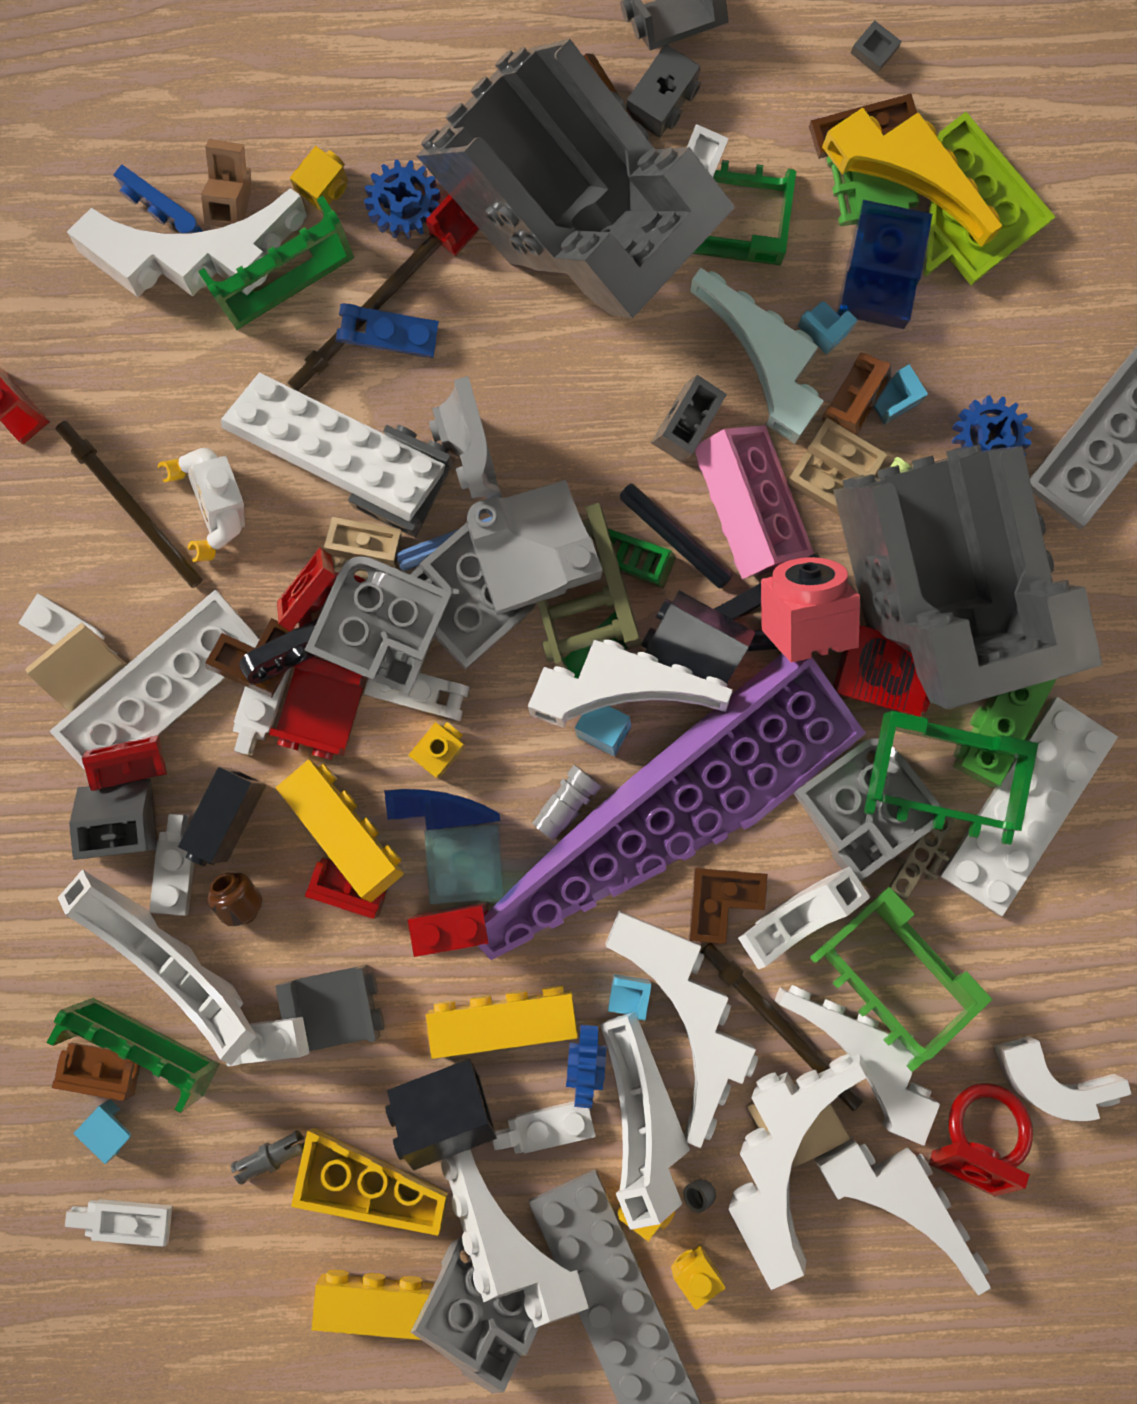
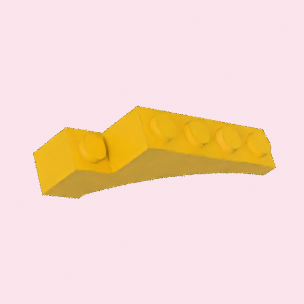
(916, 160)

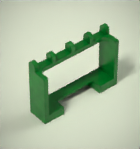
(760, 248)
(329, 251)
(1023, 750)
(138, 1043)

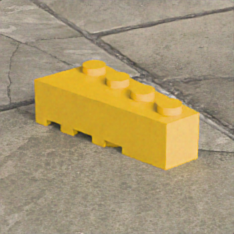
(361, 1187)

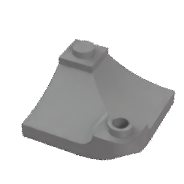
(461, 429)
(532, 546)
(470, 618)
(379, 624)
(838, 802)
(471, 1333)

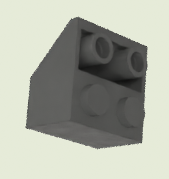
(113, 820)

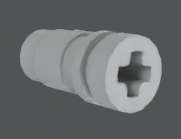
(564, 804)

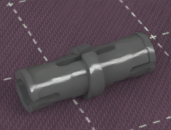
(268, 1157)

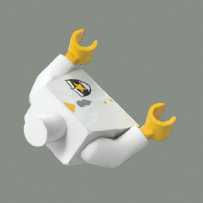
(216, 496)

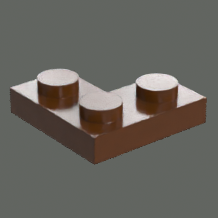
(229, 651)
(717, 892)

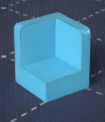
(826, 326)
(900, 395)
(604, 729)
(629, 995)
(103, 1132)

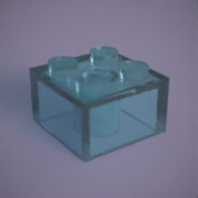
(464, 864)

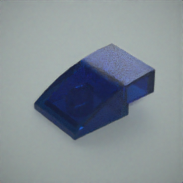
(884, 264)
(438, 808)

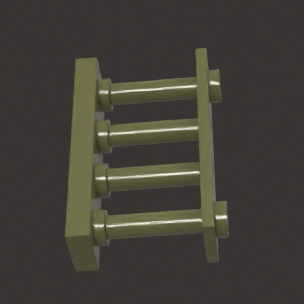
(612, 594)

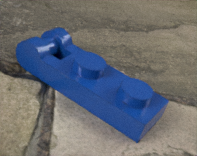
(159, 205)
(388, 331)

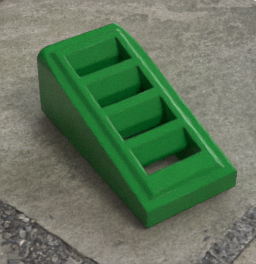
(664, 566)

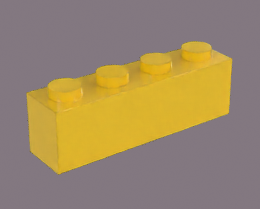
(340, 830)
(501, 1023)
(368, 1304)

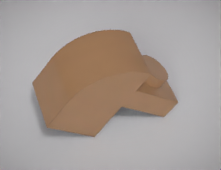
(228, 186)

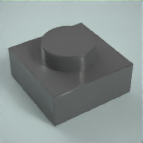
(875, 47)

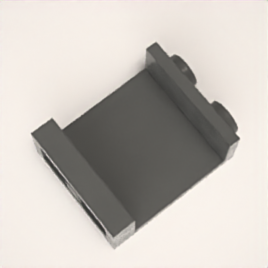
(672, 20)
(432, 450)
(334, 1006)

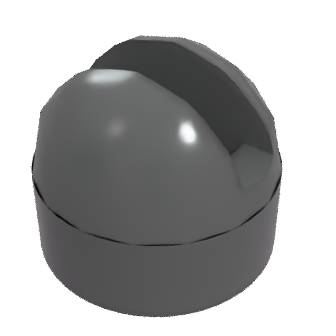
(699, 1195)

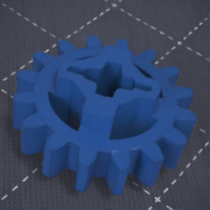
(399, 185)
(980, 426)
(586, 1066)

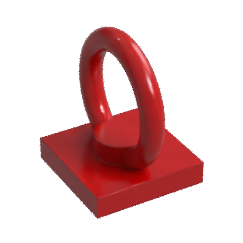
(308, 591)
(978, 1163)

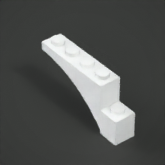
(619, 677)
(906, 1110)
(649, 1126)
(904, 1190)
(502, 1255)

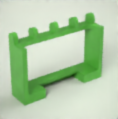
(962, 987)

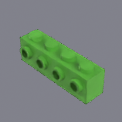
(1005, 715)

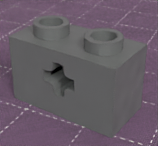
(664, 90)
(688, 418)

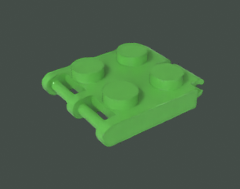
(867, 187)

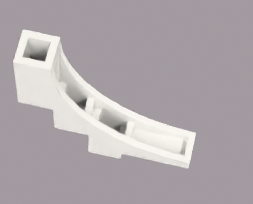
(140, 256)
(167, 961)
(714, 1053)
(764, 1209)

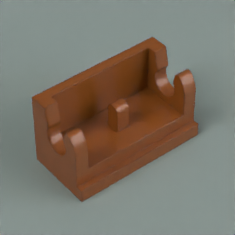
(859, 393)
(95, 1072)

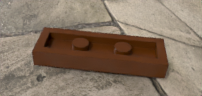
(888, 114)

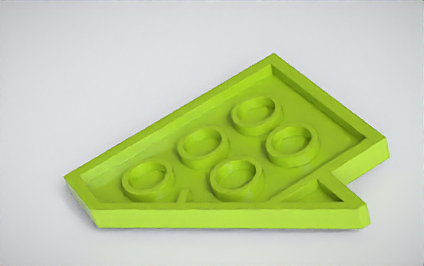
(999, 186)

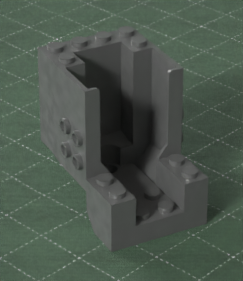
(572, 180)
(962, 575)

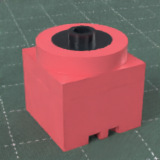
(810, 608)

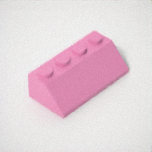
(752, 499)

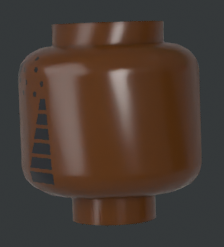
(234, 899)

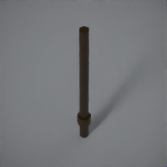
(317, 360)
(86, 453)
(732, 975)

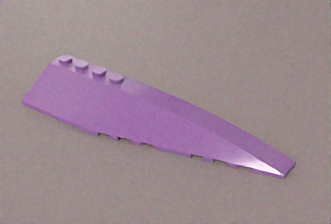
(691, 794)

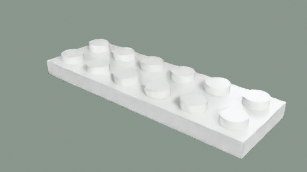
(333, 446)
(156, 683)
(1065, 762)

